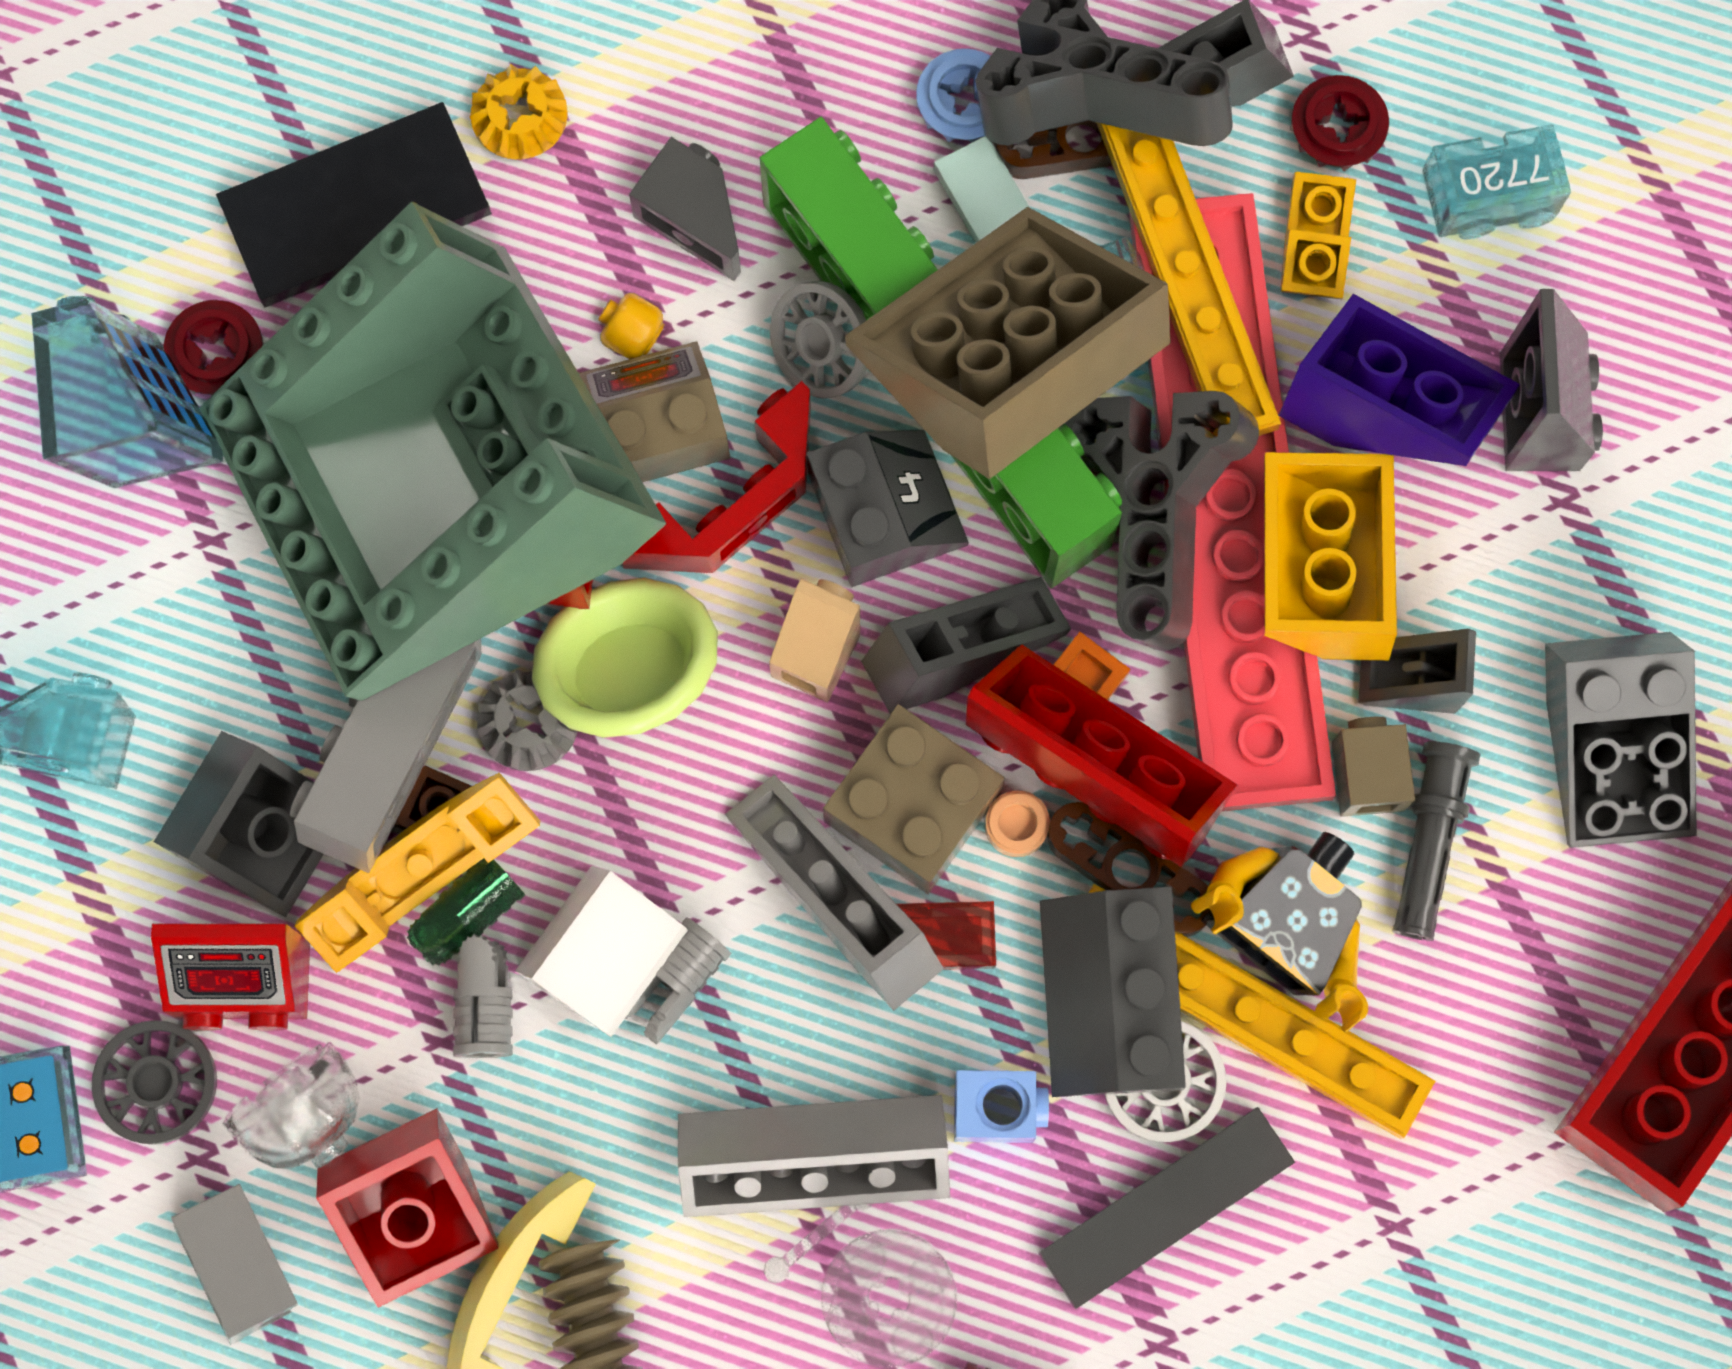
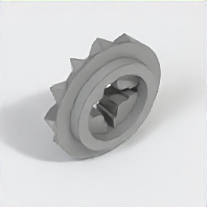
(522, 749)

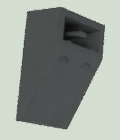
(1623, 737)

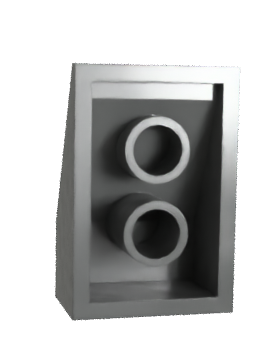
(1551, 414)

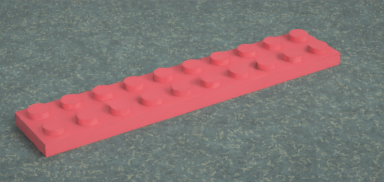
(1250, 695)

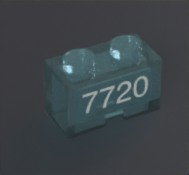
(1498, 185)

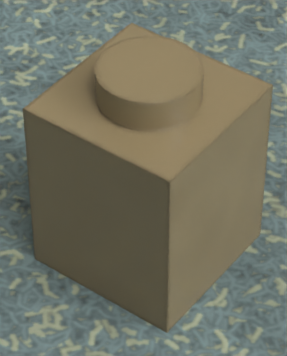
(1373, 768)

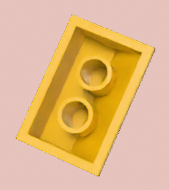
(1330, 554)

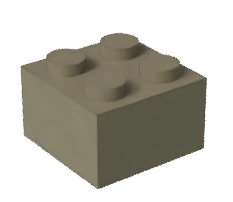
(913, 799)

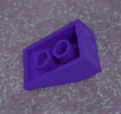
(1394, 390)

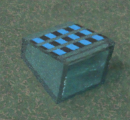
(113, 398)

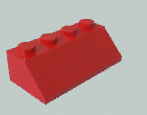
(1098, 754)

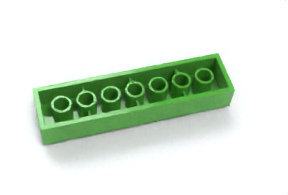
(858, 243)

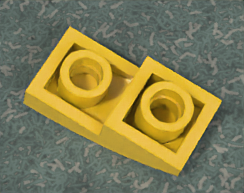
(1317, 235)

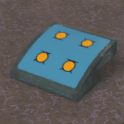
(39, 1120)

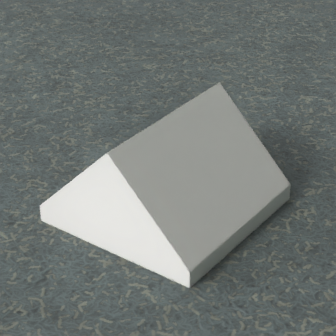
(602, 949)

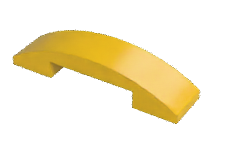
(414, 867)

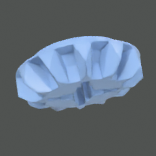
(945, 75)

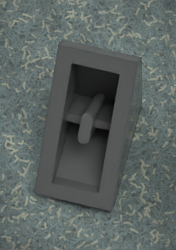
(1423, 673)

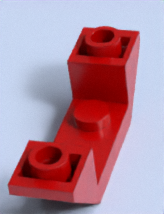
(770, 491)

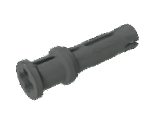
(1438, 812)

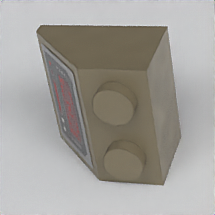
(661, 410)

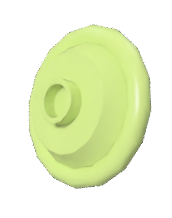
(626, 659)

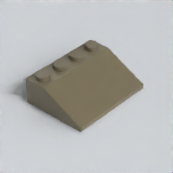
(1014, 338)

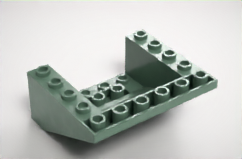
(425, 455)

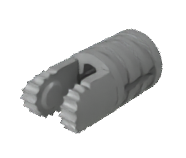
(683, 974)
(482, 1001)

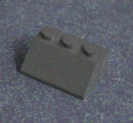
(1112, 993)

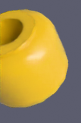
(630, 325)

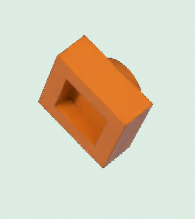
(1092, 666)

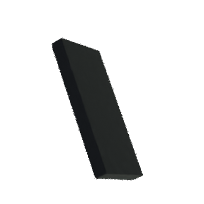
(322, 210)

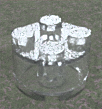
(922, 1279)

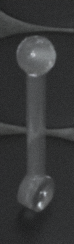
(778, 1268)

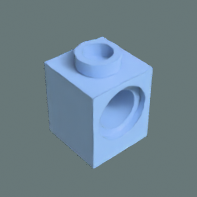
(969, 1117)

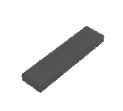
(1166, 1208)

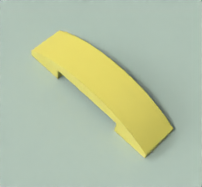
(550, 1213)

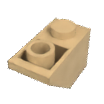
(816, 638)

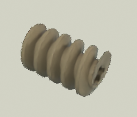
(589, 1307)

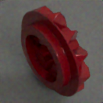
(1357, 104)
(206, 323)

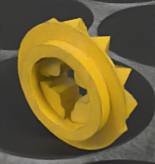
(530, 134)

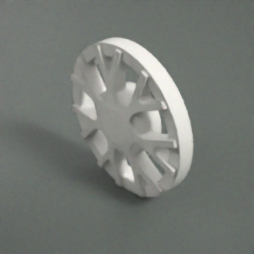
(1170, 1098)

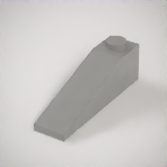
(836, 892)

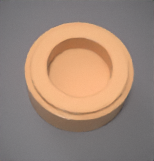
(1017, 823)

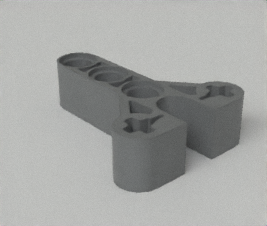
(1080, 75)
(1192, 466)

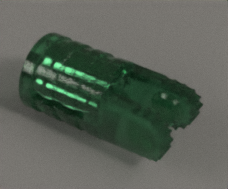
(463, 910)

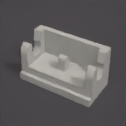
(234, 1263)

